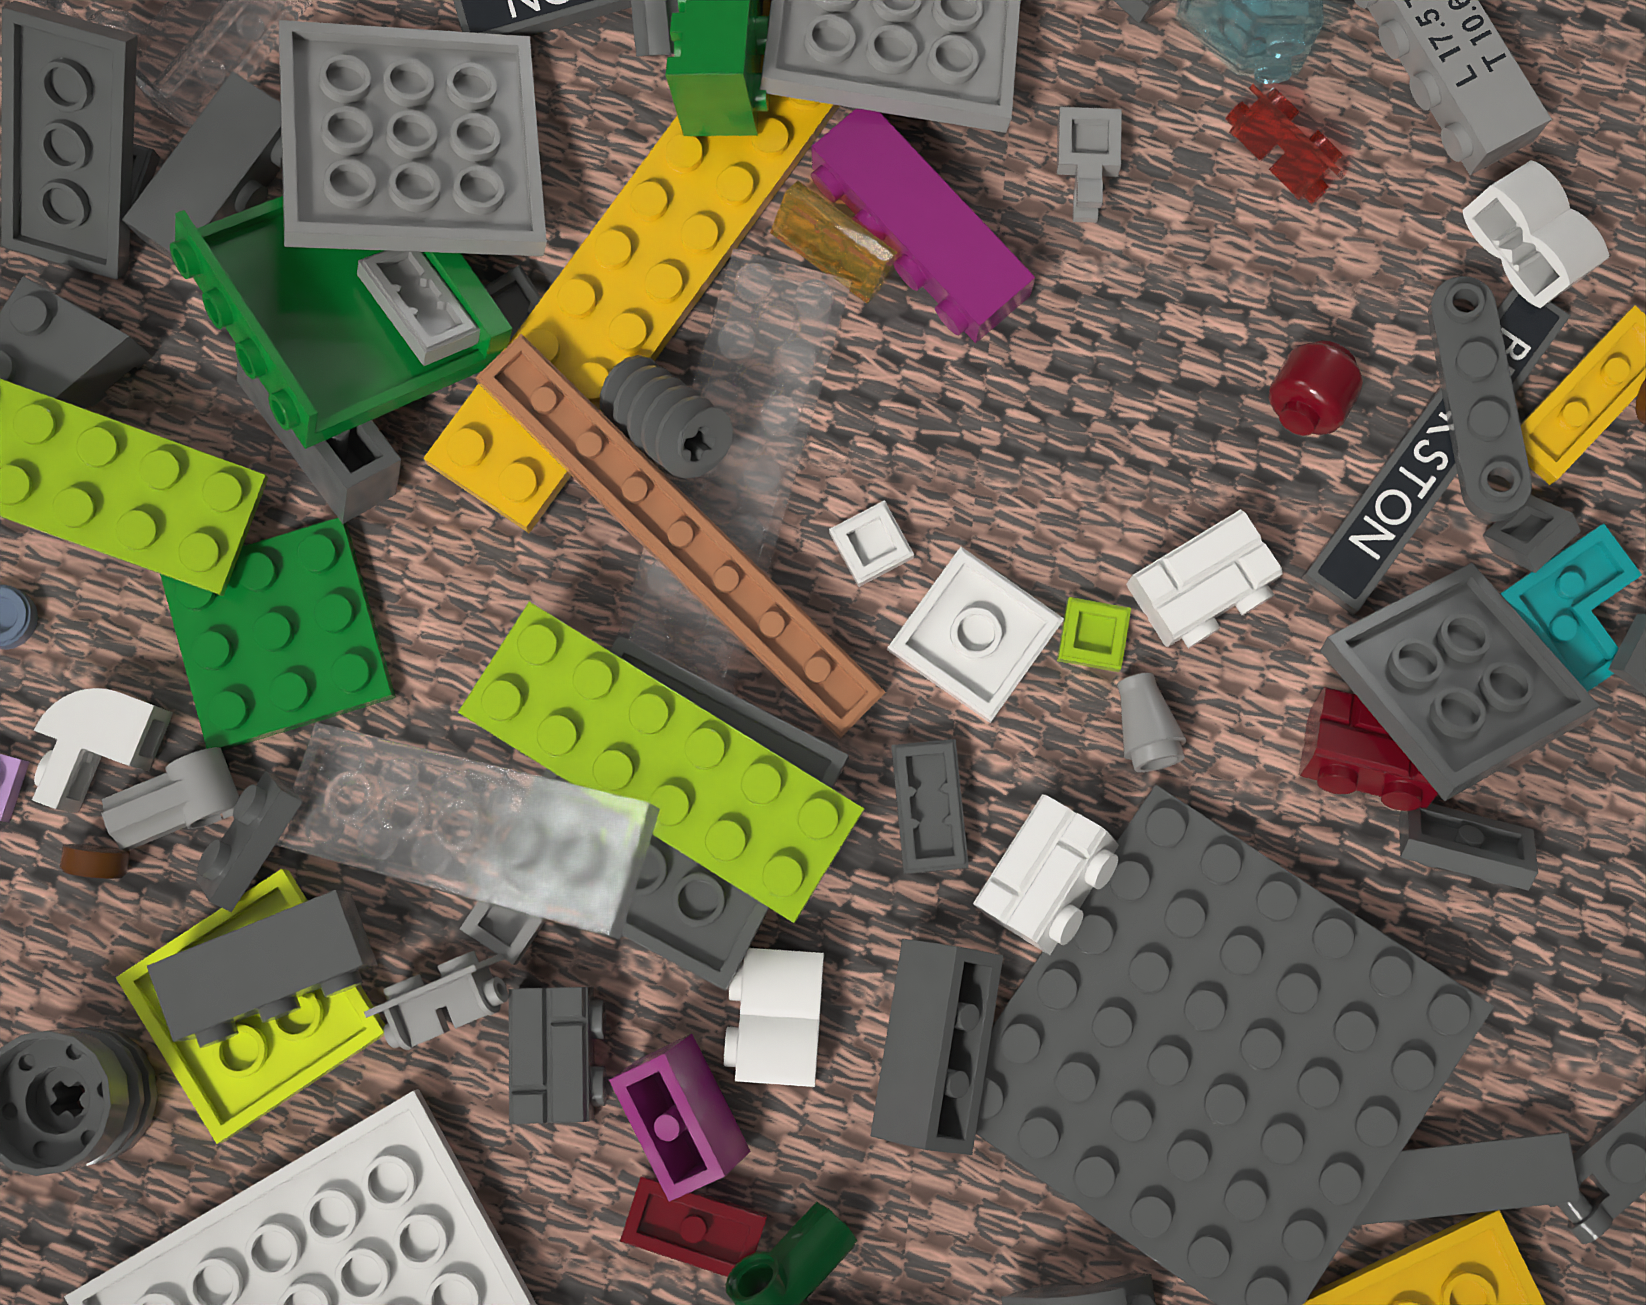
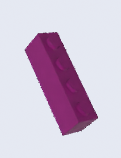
(922, 219)

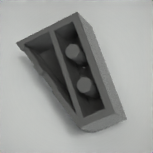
(61, 347)

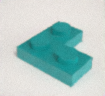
(1560, 601)

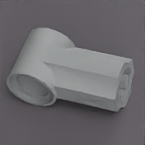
(187, 796)

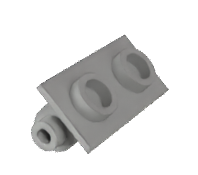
(416, 1010)

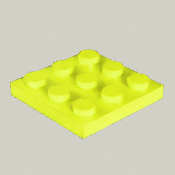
(266, 1061)

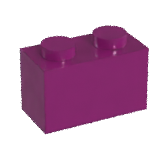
(680, 1117)

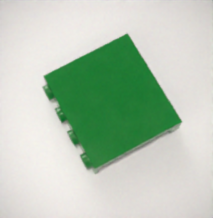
(314, 325)

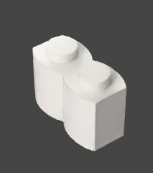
(1535, 233)
(777, 1017)

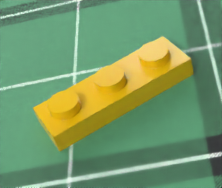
(1587, 398)

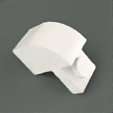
(89, 727)

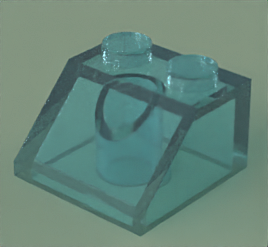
(1255, 35)

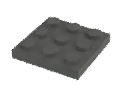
(1458, 680)

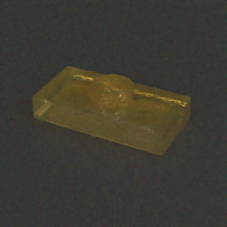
(832, 241)

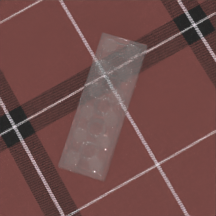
(471, 829)

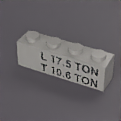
(1462, 76)

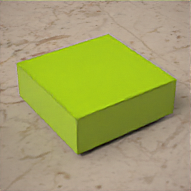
(1094, 634)

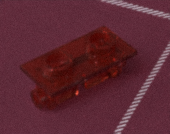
(1305, 158)

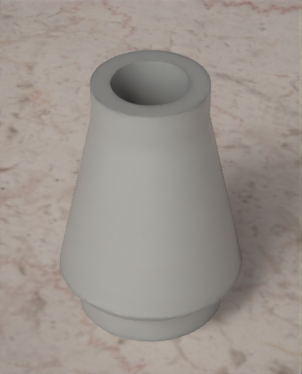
(1148, 726)

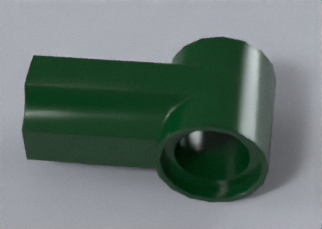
(795, 1263)

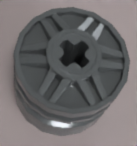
(39, 1092)

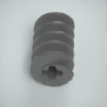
(665, 417)

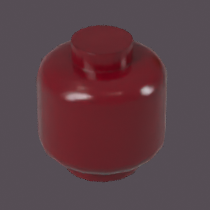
(1316, 388)

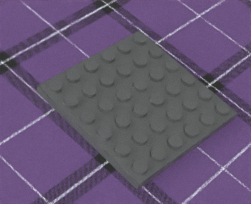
(1220, 1060)

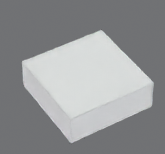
(871, 543)

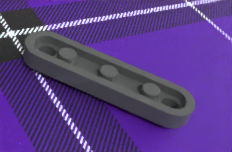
(1479, 399)

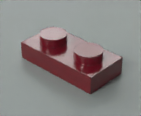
(692, 1227)

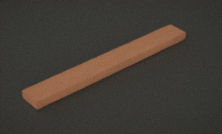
(680, 536)

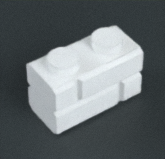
(1205, 579)
(1048, 875)

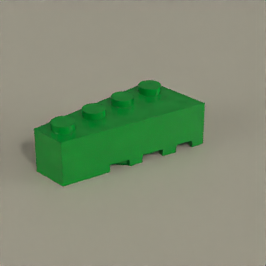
(718, 66)

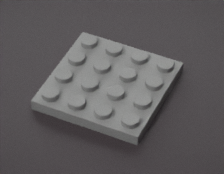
(897, 57)
(409, 140)

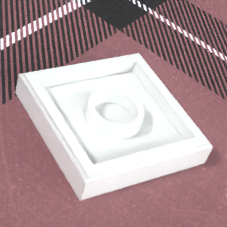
(975, 634)

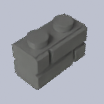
(553, 1055)

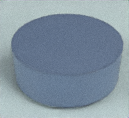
(17, 617)

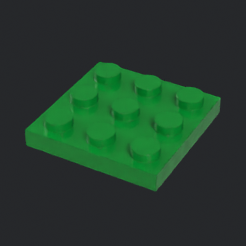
(283, 641)

